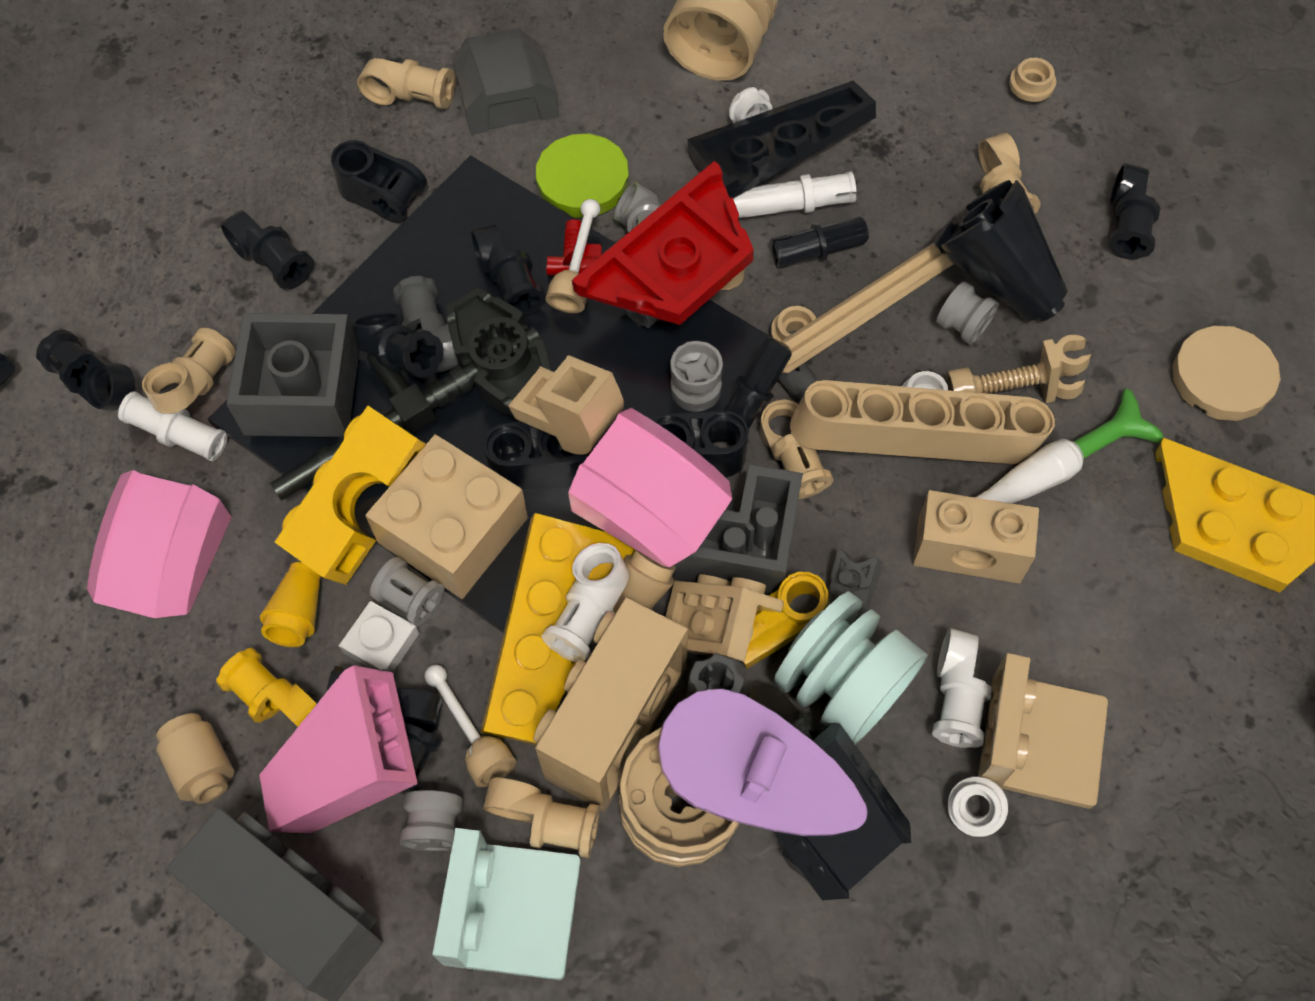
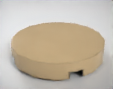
(1226, 372)

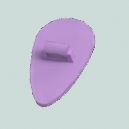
(755, 768)

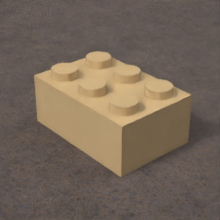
(611, 702)

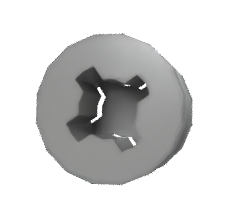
(967, 312)
(430, 820)

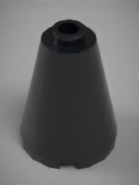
(1006, 252)

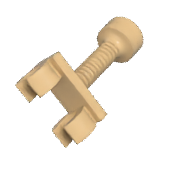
(1052, 366)

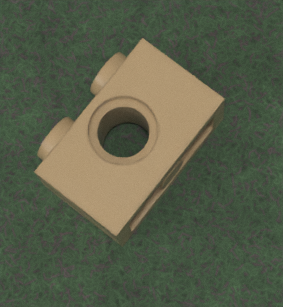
(976, 536)

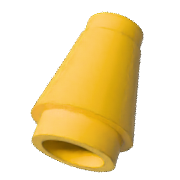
(292, 608)

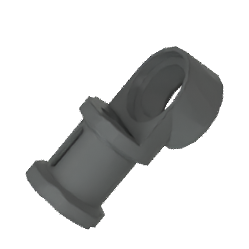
(419, 311)

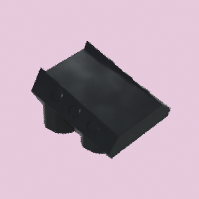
(842, 860)

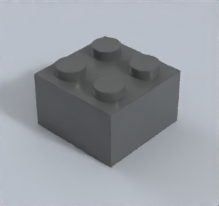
(294, 374)

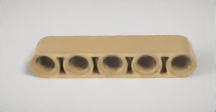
(920, 422)

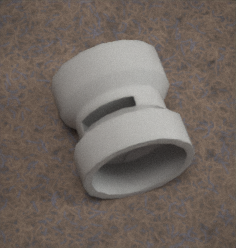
(689, 367)

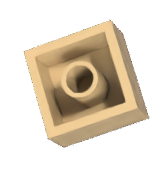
(448, 515)

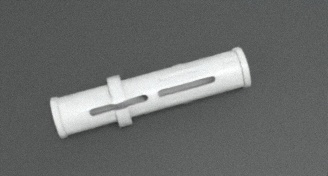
(796, 195)

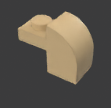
(571, 403)

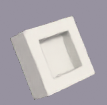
(379, 638)

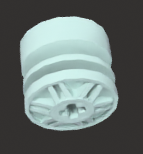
(849, 667)

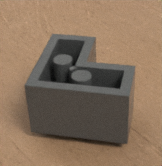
(756, 539)

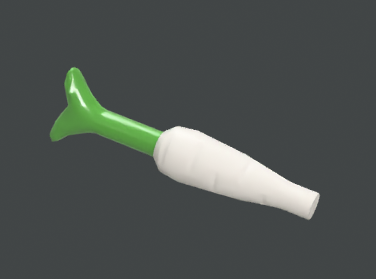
(1064, 458)

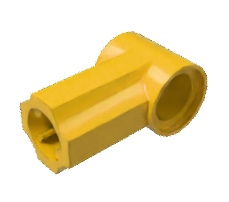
(778, 629)

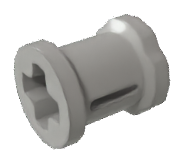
(395, 576)

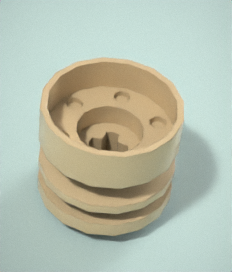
(717, 35)
(651, 823)

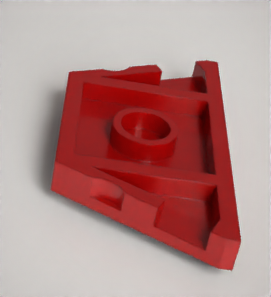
(674, 255)

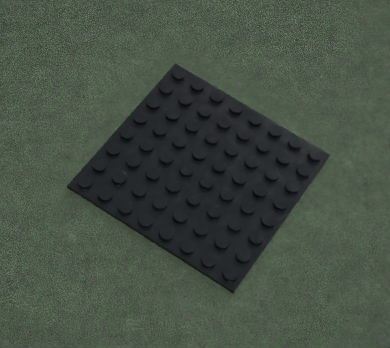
(440, 247)

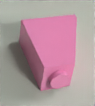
(340, 756)

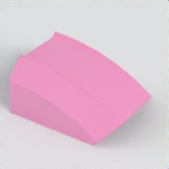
(649, 490)
(155, 546)

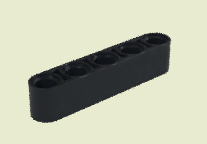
(541, 469)

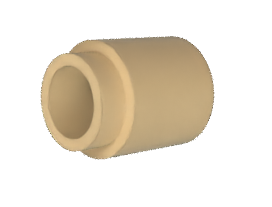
(193, 758)

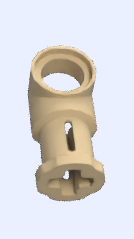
(406, 82)
(1001, 163)
(190, 372)
(793, 454)
(550, 821)

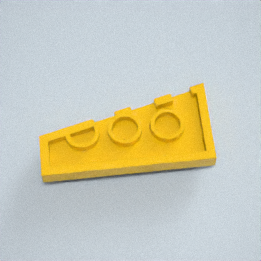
(527, 672)

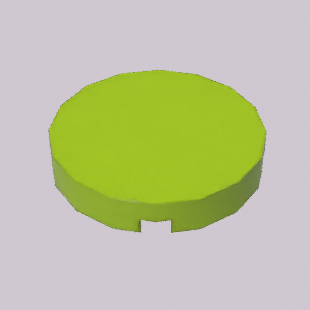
(580, 170)

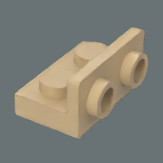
(719, 614)

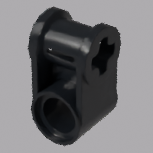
(376, 179)

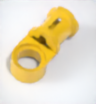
(262, 690)

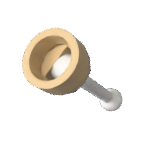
(560, 290)
(487, 755)

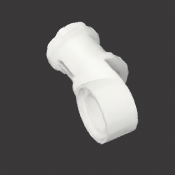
(587, 602)
(963, 692)

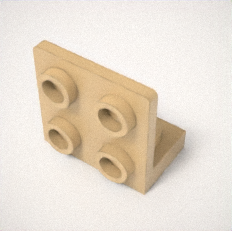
(1043, 737)

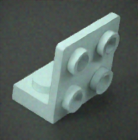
(506, 908)

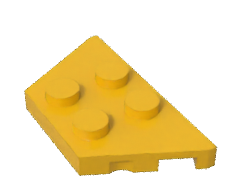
(1237, 517)

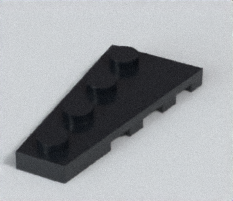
(782, 136)

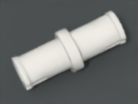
(173, 428)

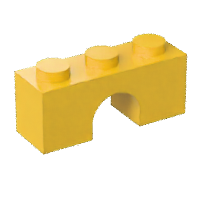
(324, 525)

